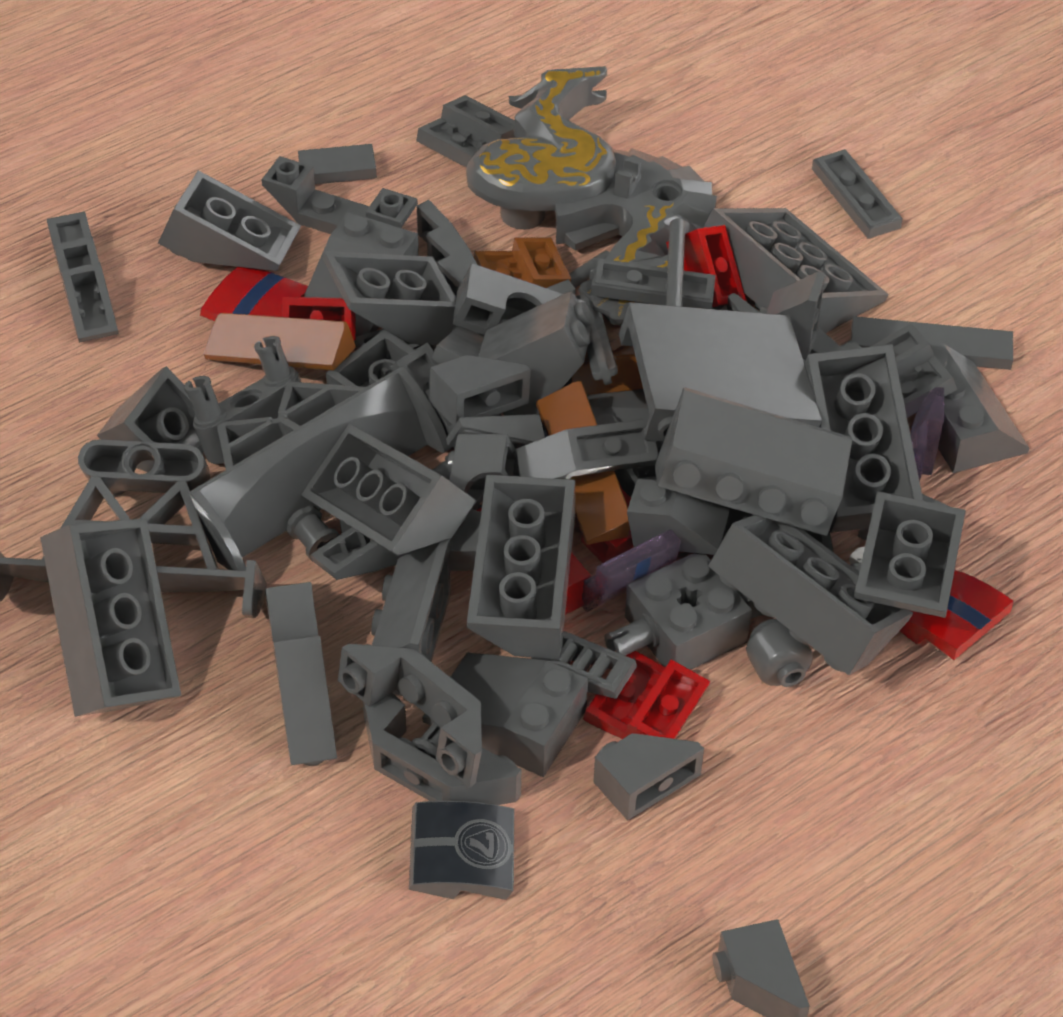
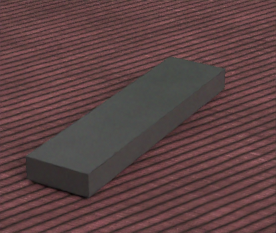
(982, 346)

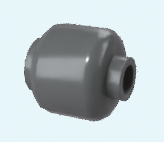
(777, 655)

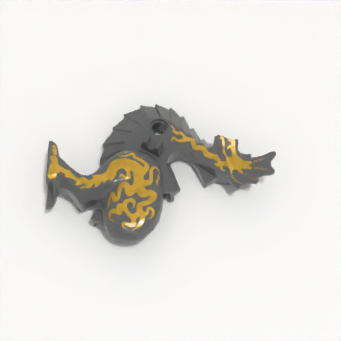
(586, 181)

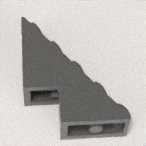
(301, 674)

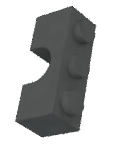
(493, 296)
(468, 466)

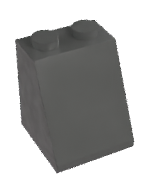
(547, 340)

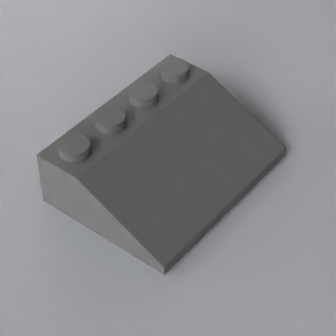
(779, 249)

